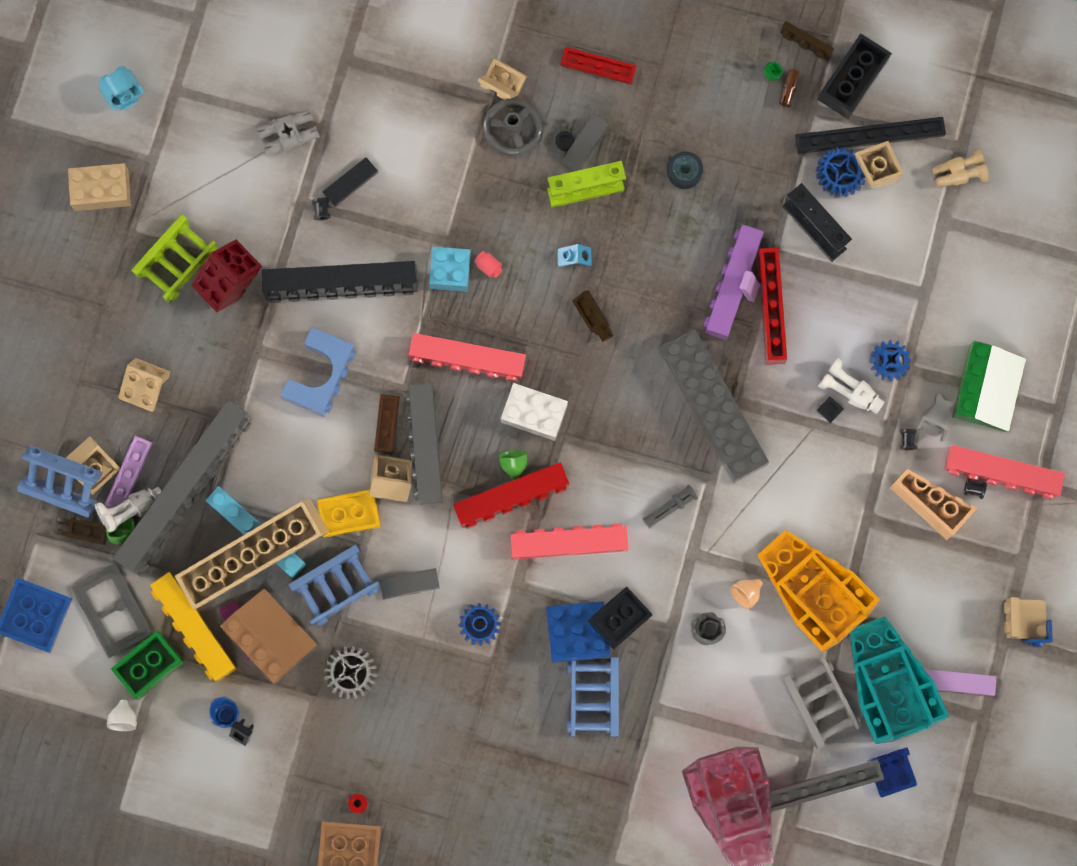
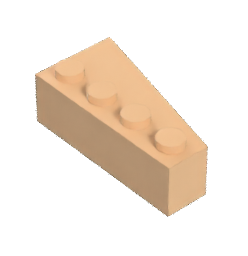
(932, 503)

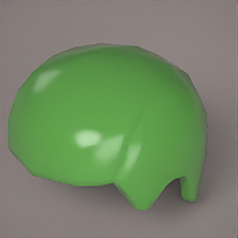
(122, 532)

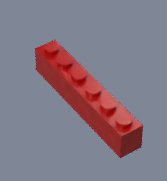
(772, 306)
(510, 495)

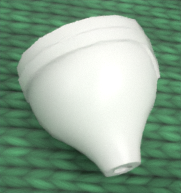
(122, 717)

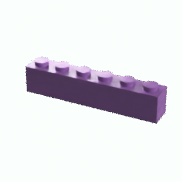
(728, 291)

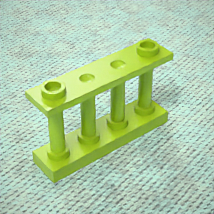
(586, 184)
(168, 240)

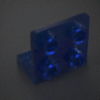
(896, 772)

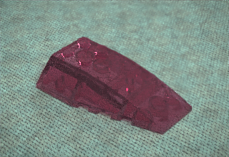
(734, 803)

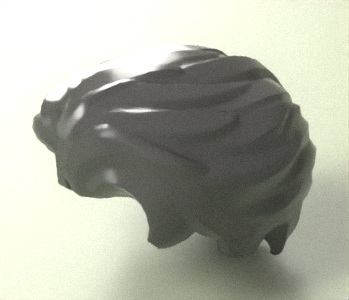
(708, 628)

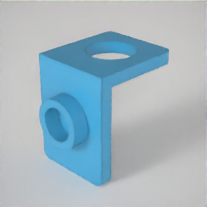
(573, 255)

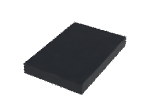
(620, 618)

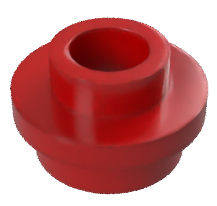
(364, 803)

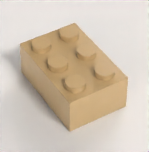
(99, 187)

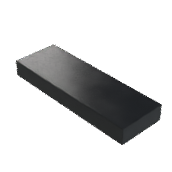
(350, 182)

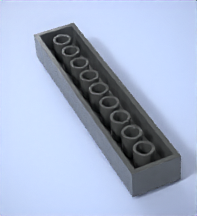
(183, 488)

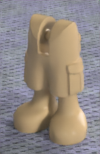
(957, 174)

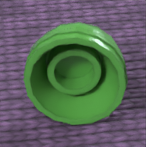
(513, 462)

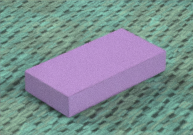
(749, 286)

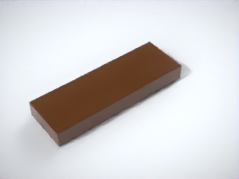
(386, 423)

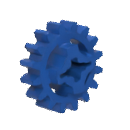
(895, 366)

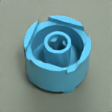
(120, 88)

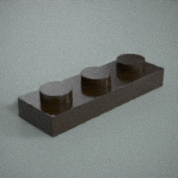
(806, 41)

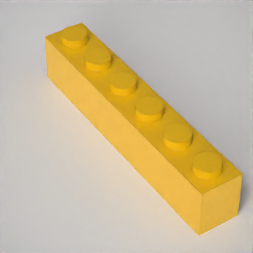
(193, 627)

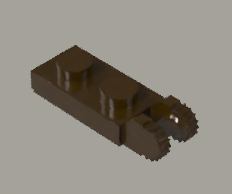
(82, 531)

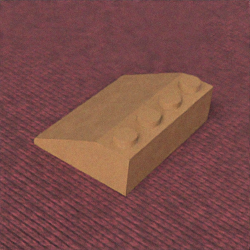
(268, 636)

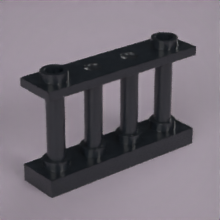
(816, 222)

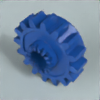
(476, 614)

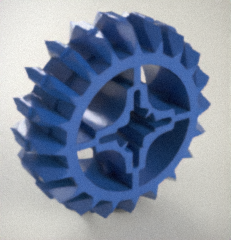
(834, 169)

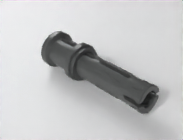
(677, 499)

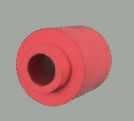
(488, 264)

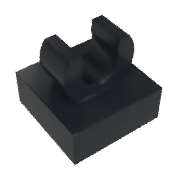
(241, 733)

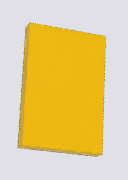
(349, 513)

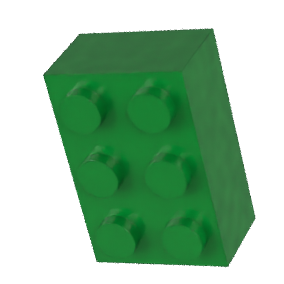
(147, 665)

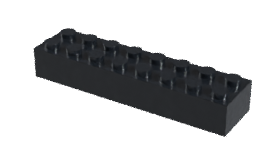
(339, 281)

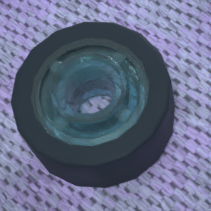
(688, 160)

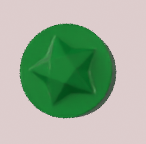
(773, 71)

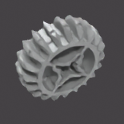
(359, 667)

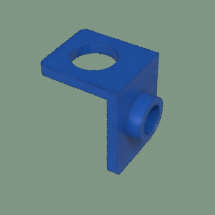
(1040, 642)

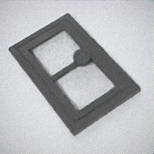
(112, 610)

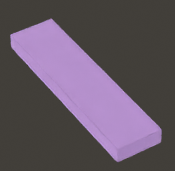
(129, 472)
(963, 682)

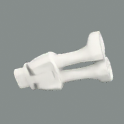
(862, 396)
(136, 504)

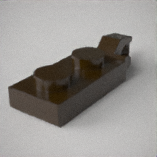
(593, 315)

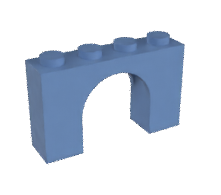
(320, 398)

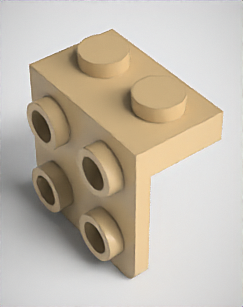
(503, 80)
(1025, 618)

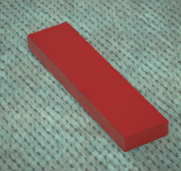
(598, 65)

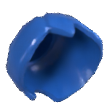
(223, 712)

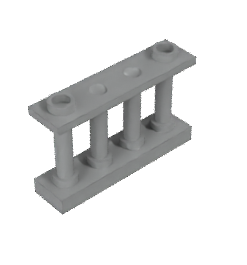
(800, 703)

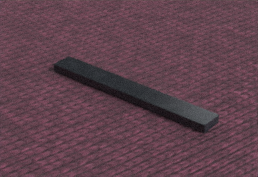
(870, 135)

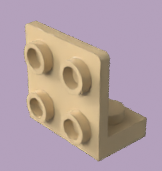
(143, 384)

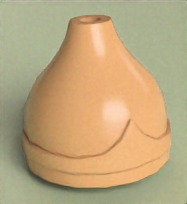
(746, 592)

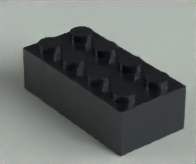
(854, 76)

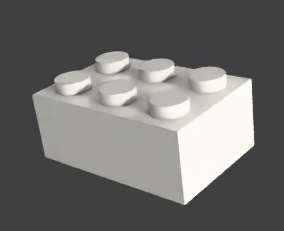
(534, 411)

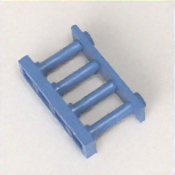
(56, 495)
(334, 566)
(610, 706)

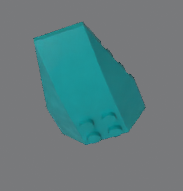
(892, 684)

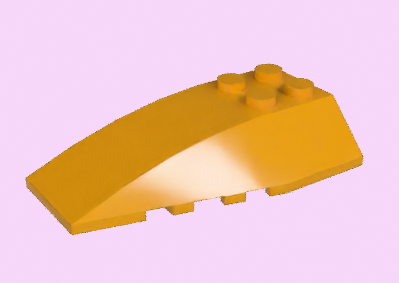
(816, 590)

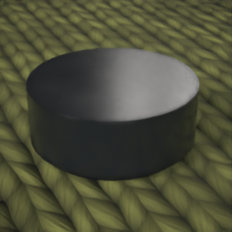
(564, 140)

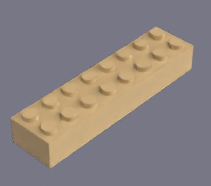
(252, 553)

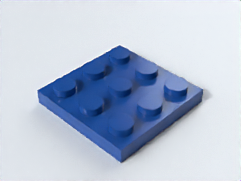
(34, 615)
(572, 635)

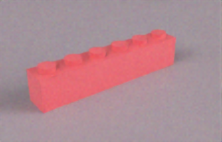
(467, 356)
(1004, 471)
(569, 542)

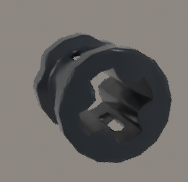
(321, 202)
(908, 439)
(975, 488)

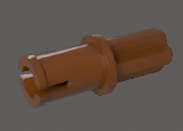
(789, 88)

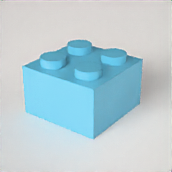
(450, 269)

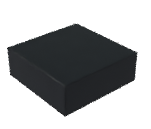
(830, 410)

